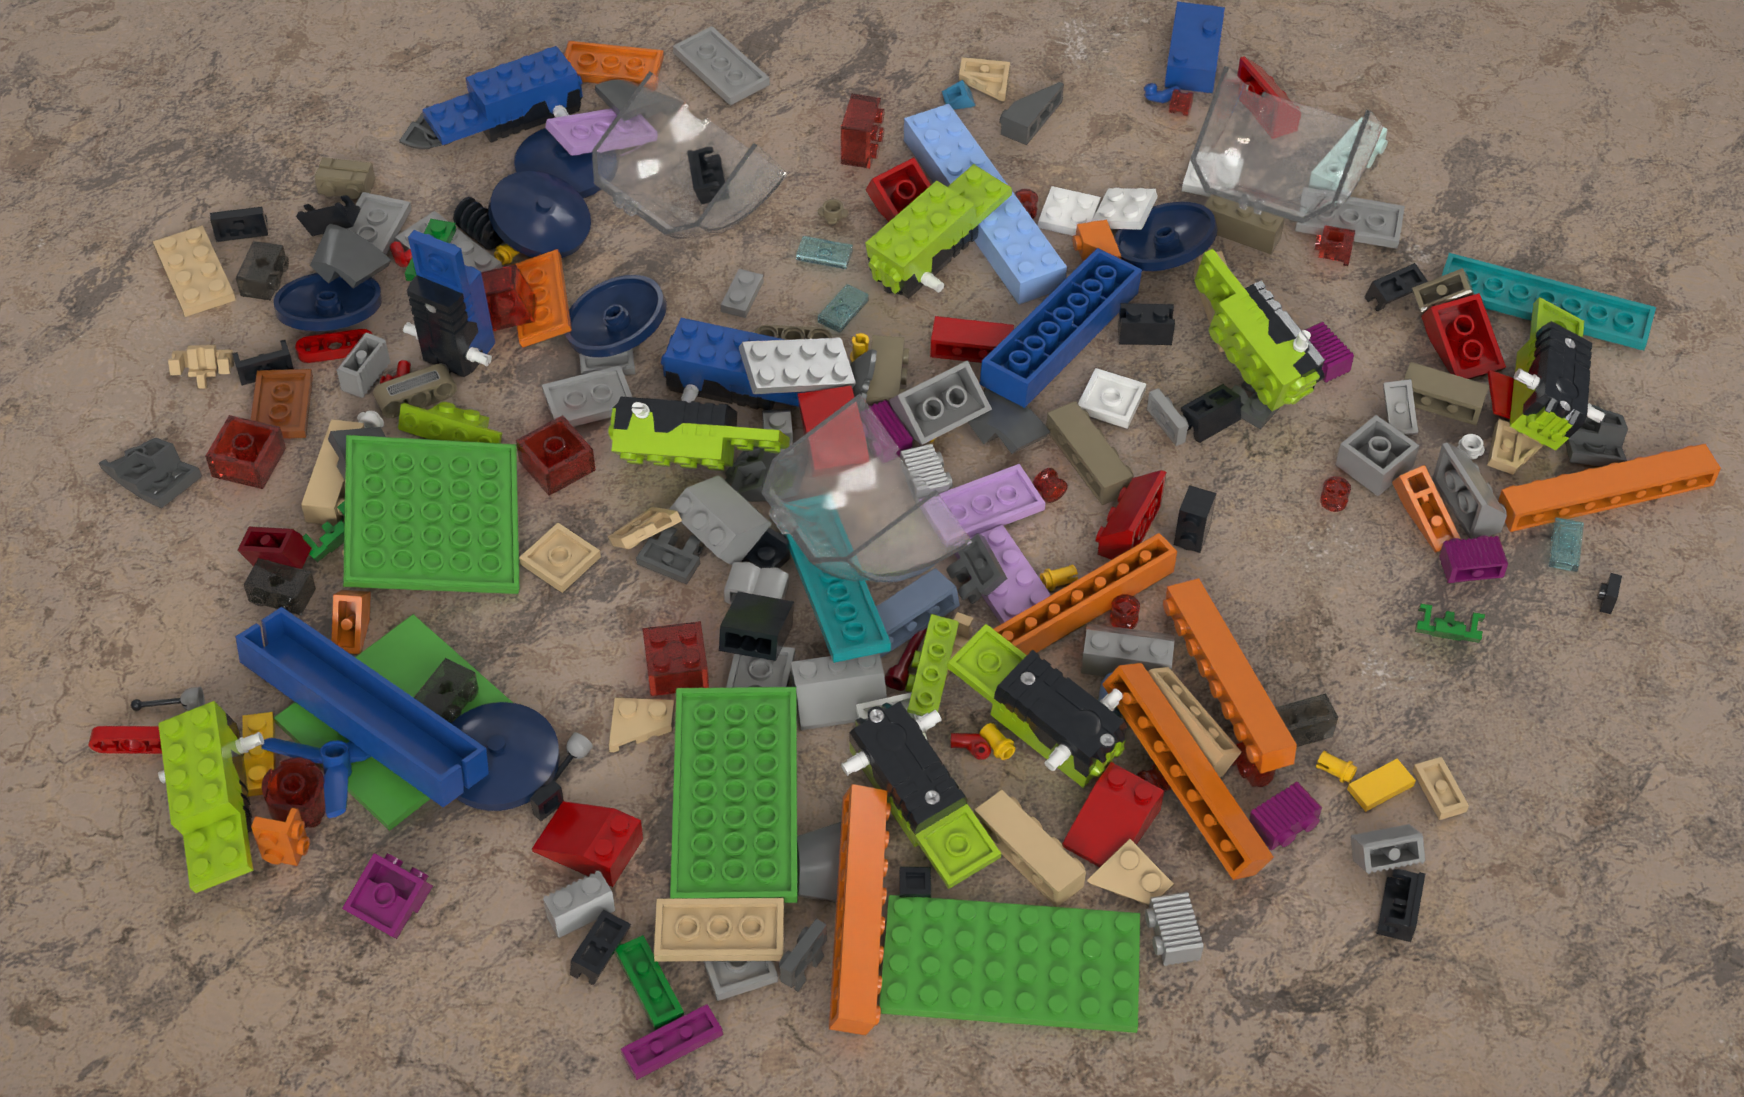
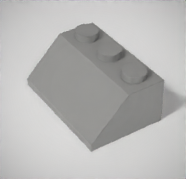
(941, 403)
(1468, 493)
(721, 518)
(1114, 646)
(831, 690)

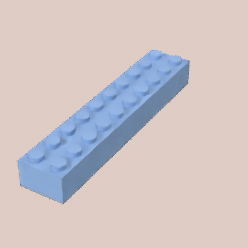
(1008, 234)

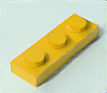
(258, 760)

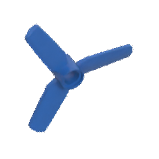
(336, 762)

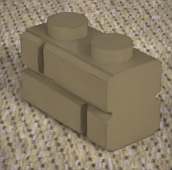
(344, 177)
(1443, 290)

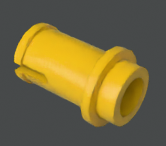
(505, 254)
(860, 345)
(1058, 577)
(1002, 747)
(1337, 767)

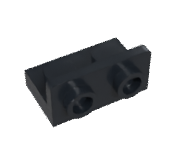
(239, 224)
(769, 551)

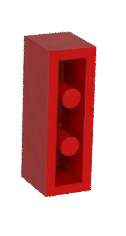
(966, 338)

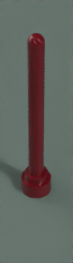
(898, 674)

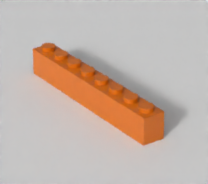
(1609, 487)
(1090, 595)
(1230, 676)
(1188, 772)
(859, 910)

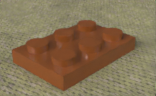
(283, 400)

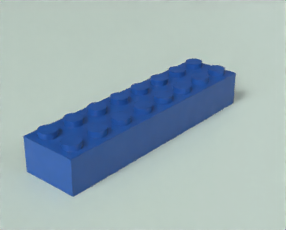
(1059, 327)

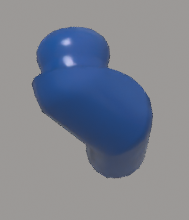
(1159, 96)

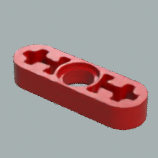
(325, 340)
(126, 740)

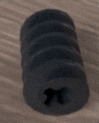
(475, 221)

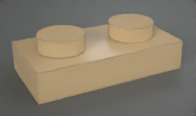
(1440, 788)

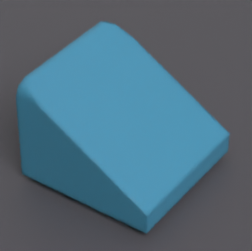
(959, 96)

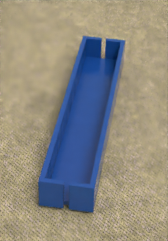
(363, 706)

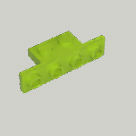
(447, 423)
(931, 666)

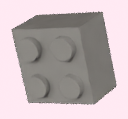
(1377, 455)

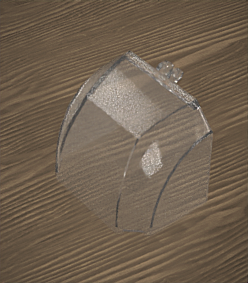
(1280, 152)
(648, 169)
(858, 503)

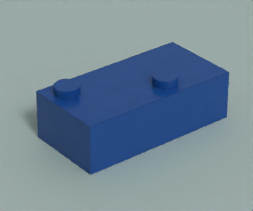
(1194, 47)

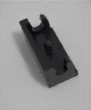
(706, 173)
(317, 220)
(1395, 285)
(276, 360)
(1212, 412)
(1401, 905)
(598, 946)

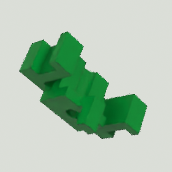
(331, 539)
(1441, 629)

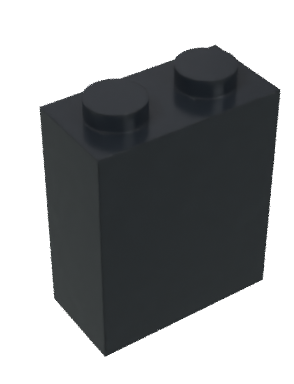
(756, 626)

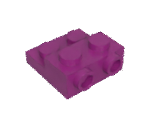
(387, 894)

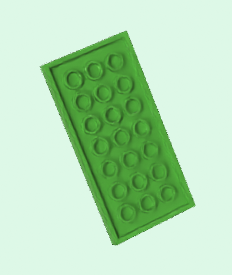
(735, 794)
(1011, 963)

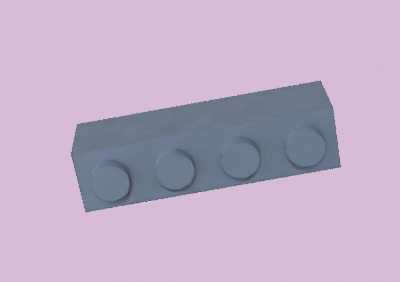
(911, 607)

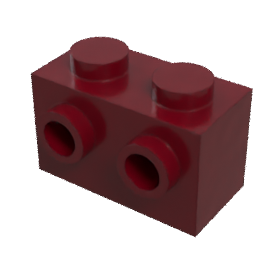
(274, 545)

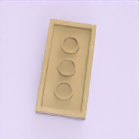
(194, 271)
(719, 929)

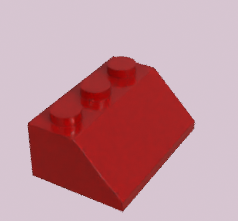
(1258, 79)
(1132, 516)

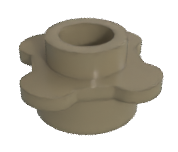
(833, 211)

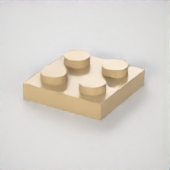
(560, 557)

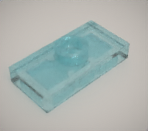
(824, 252)
(843, 308)
(1566, 544)

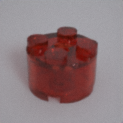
(295, 785)

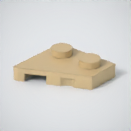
(986, 76)
(1510, 448)
(644, 526)
(639, 720)
(1131, 875)

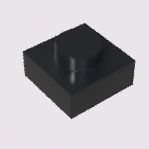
(1609, 592)
(546, 800)
(915, 882)

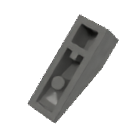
(1030, 113)

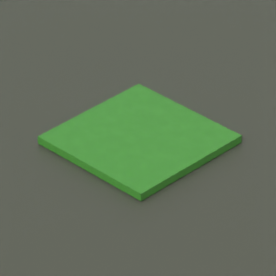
(430, 515)
(406, 659)

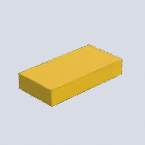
(1381, 785)

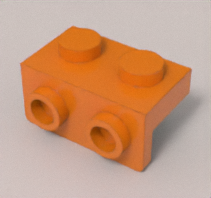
(280, 840)

